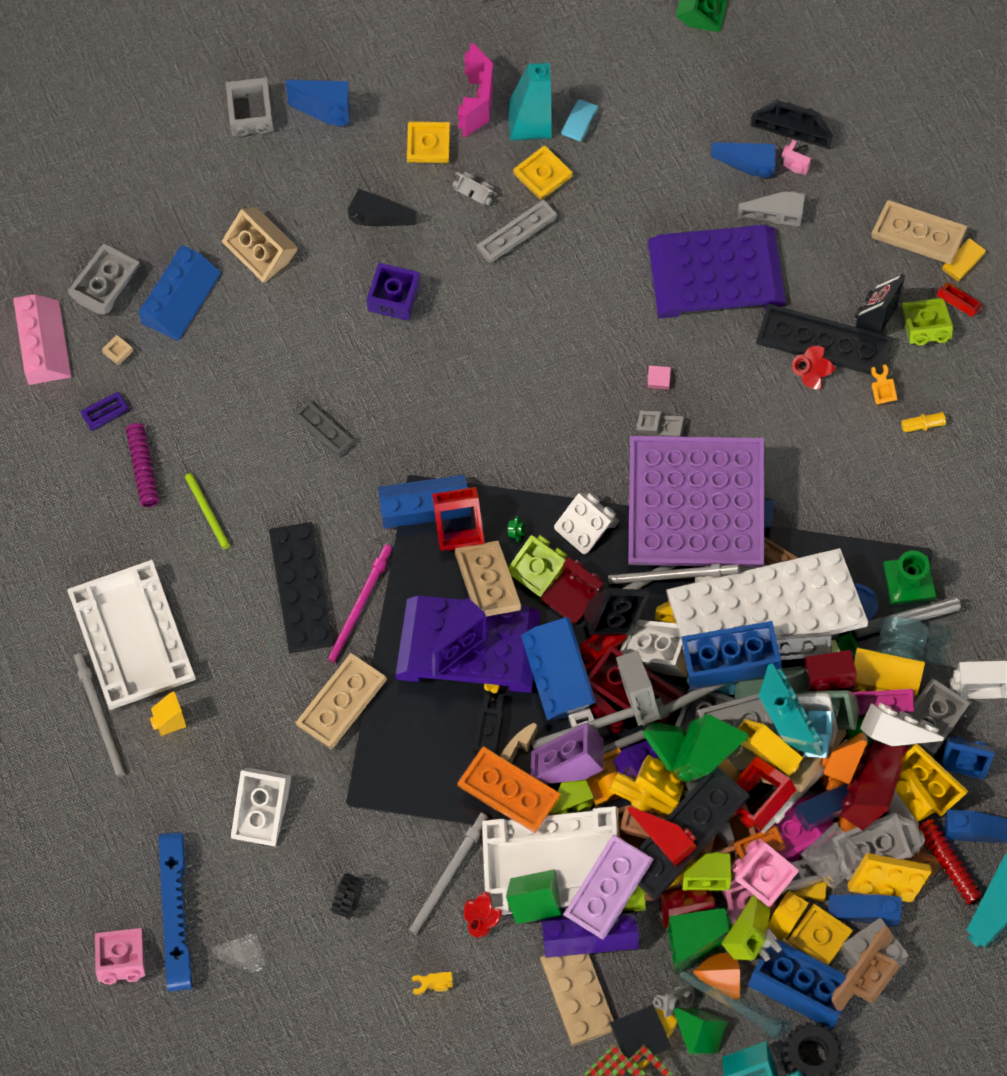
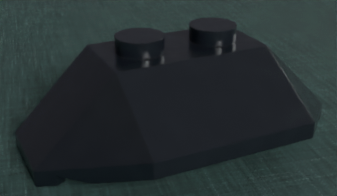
(793, 122)

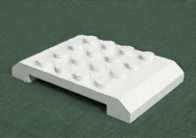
(131, 634)
(562, 843)

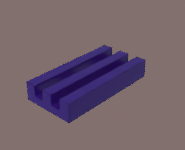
(112, 411)

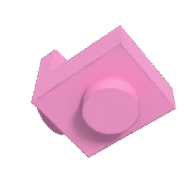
(795, 161)

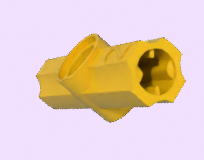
(639, 797)

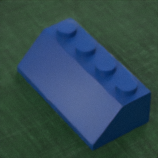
(179, 293)
(413, 501)
(730, 654)
(558, 669)
(799, 983)

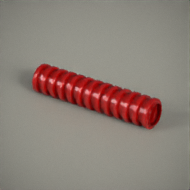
(950, 862)

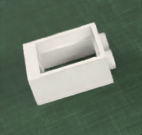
(980, 680)

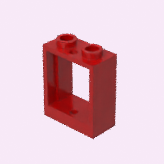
(454, 500)
(749, 778)

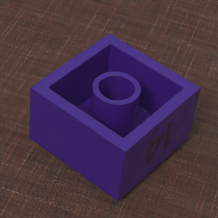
(393, 291)
(631, 758)

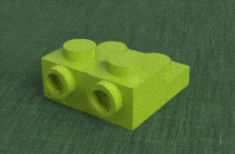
(927, 321)
(537, 564)

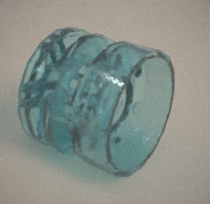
(903, 638)

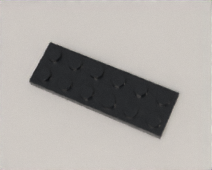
(842, 343)
(300, 587)
(704, 815)

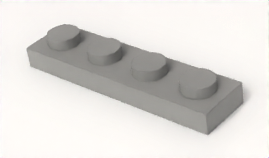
(516, 231)

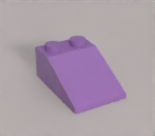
(569, 757)

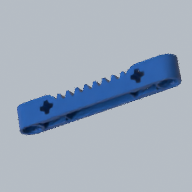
(177, 971)

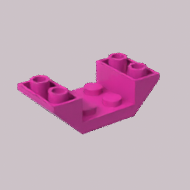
(476, 111)
(793, 832)

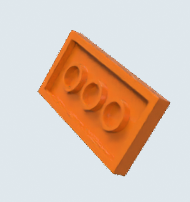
(509, 790)

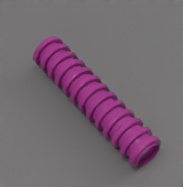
(142, 465)

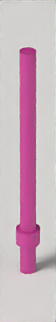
(378, 567)

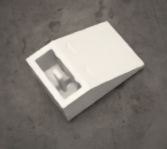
(897, 729)

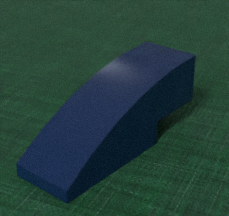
(821, 808)

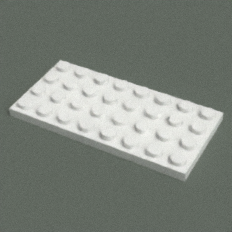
(796, 595)

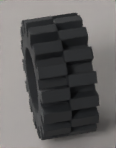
(347, 895)

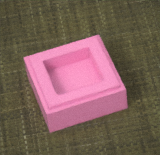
(658, 377)

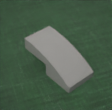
(656, 424)

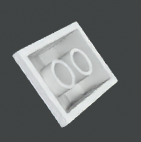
(658, 647)
(260, 806)

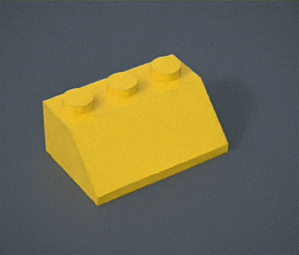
(886, 672)
(936, 780)

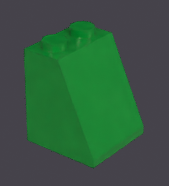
(705, 747)
(696, 936)

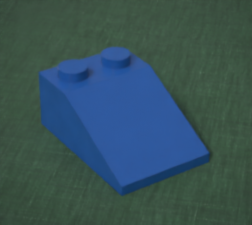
(321, 99)
(966, 757)

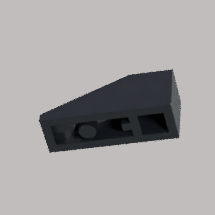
(377, 211)

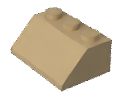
(259, 243)

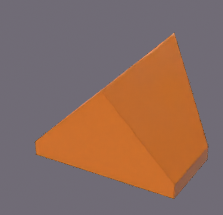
(721, 973)

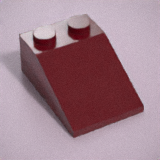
(830, 671)

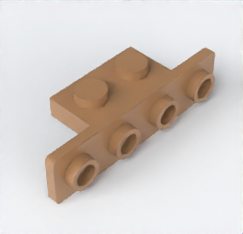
(869, 974)

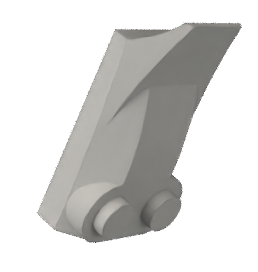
(104, 279)
(941, 708)
(889, 837)

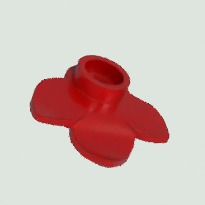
(815, 369)
(481, 915)

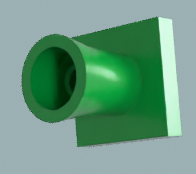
(909, 579)

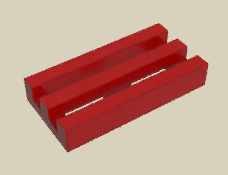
(959, 299)

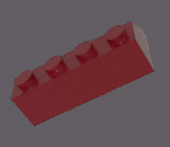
(608, 681)
(873, 783)

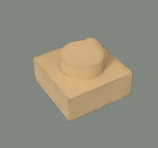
(117, 350)

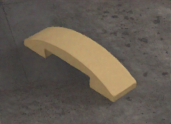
(522, 740)

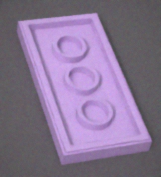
(608, 887)

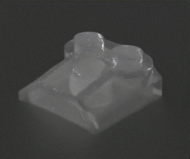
(833, 856)

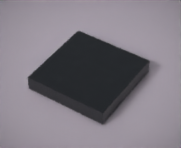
(638, 1030)

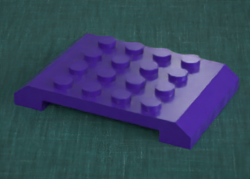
(715, 270)
(495, 661)

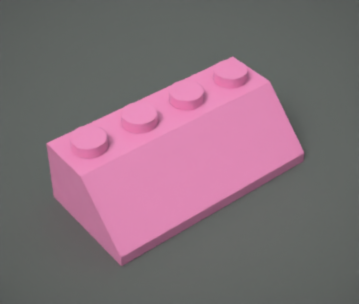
(42, 339)

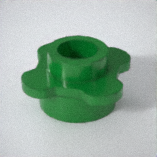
(516, 529)

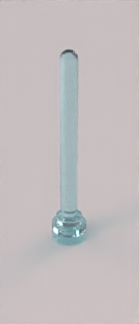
(770, 1026)

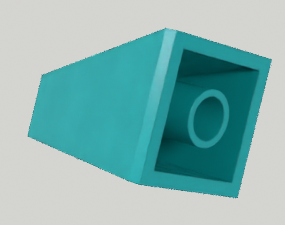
(531, 105)
(991, 913)

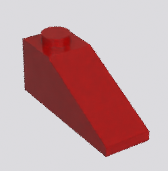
(668, 836)

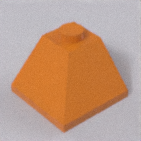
(844, 758)

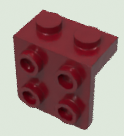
(572, 590)
(682, 901)

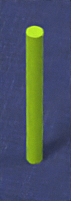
(207, 511)

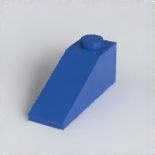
(747, 157)
(974, 827)
(866, 908)

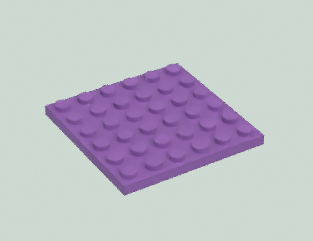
(696, 501)

